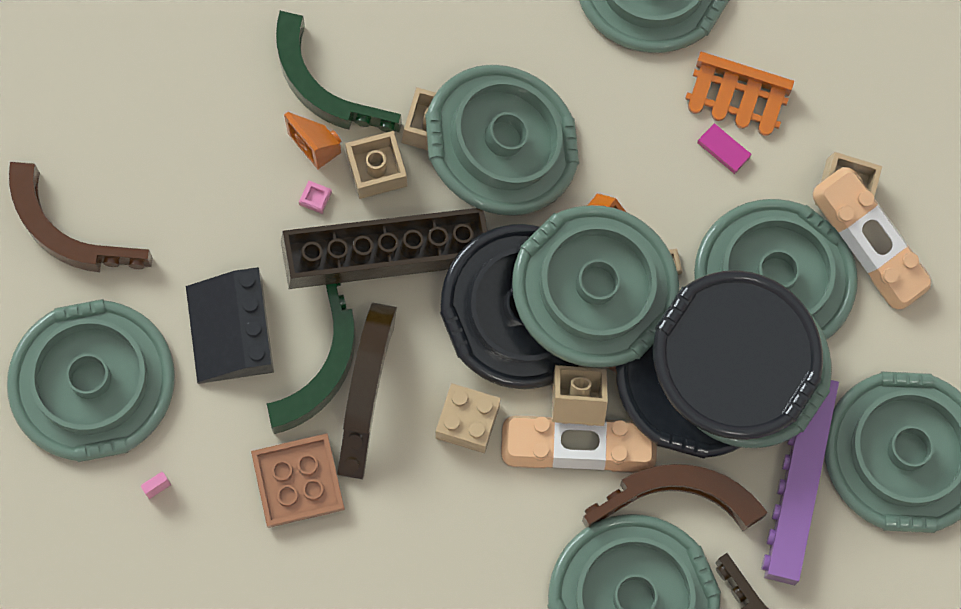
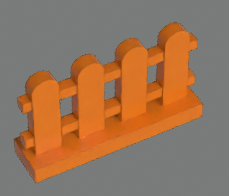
(732, 73)

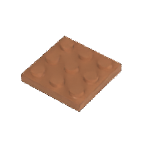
(297, 480)

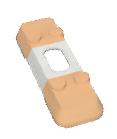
(847, 208)
(537, 444)

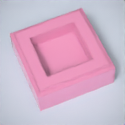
(315, 197)
(155, 485)

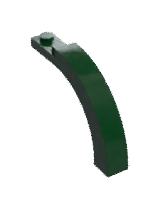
(312, 94)
(323, 387)

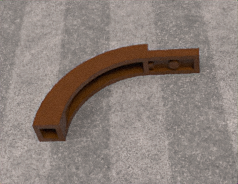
(25, 196)
(685, 478)

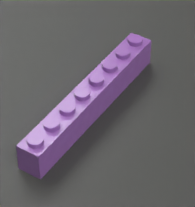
(798, 496)

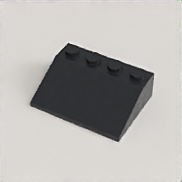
(229, 326)

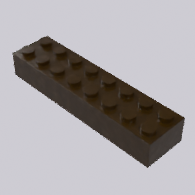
(378, 247)

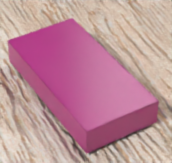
(724, 148)

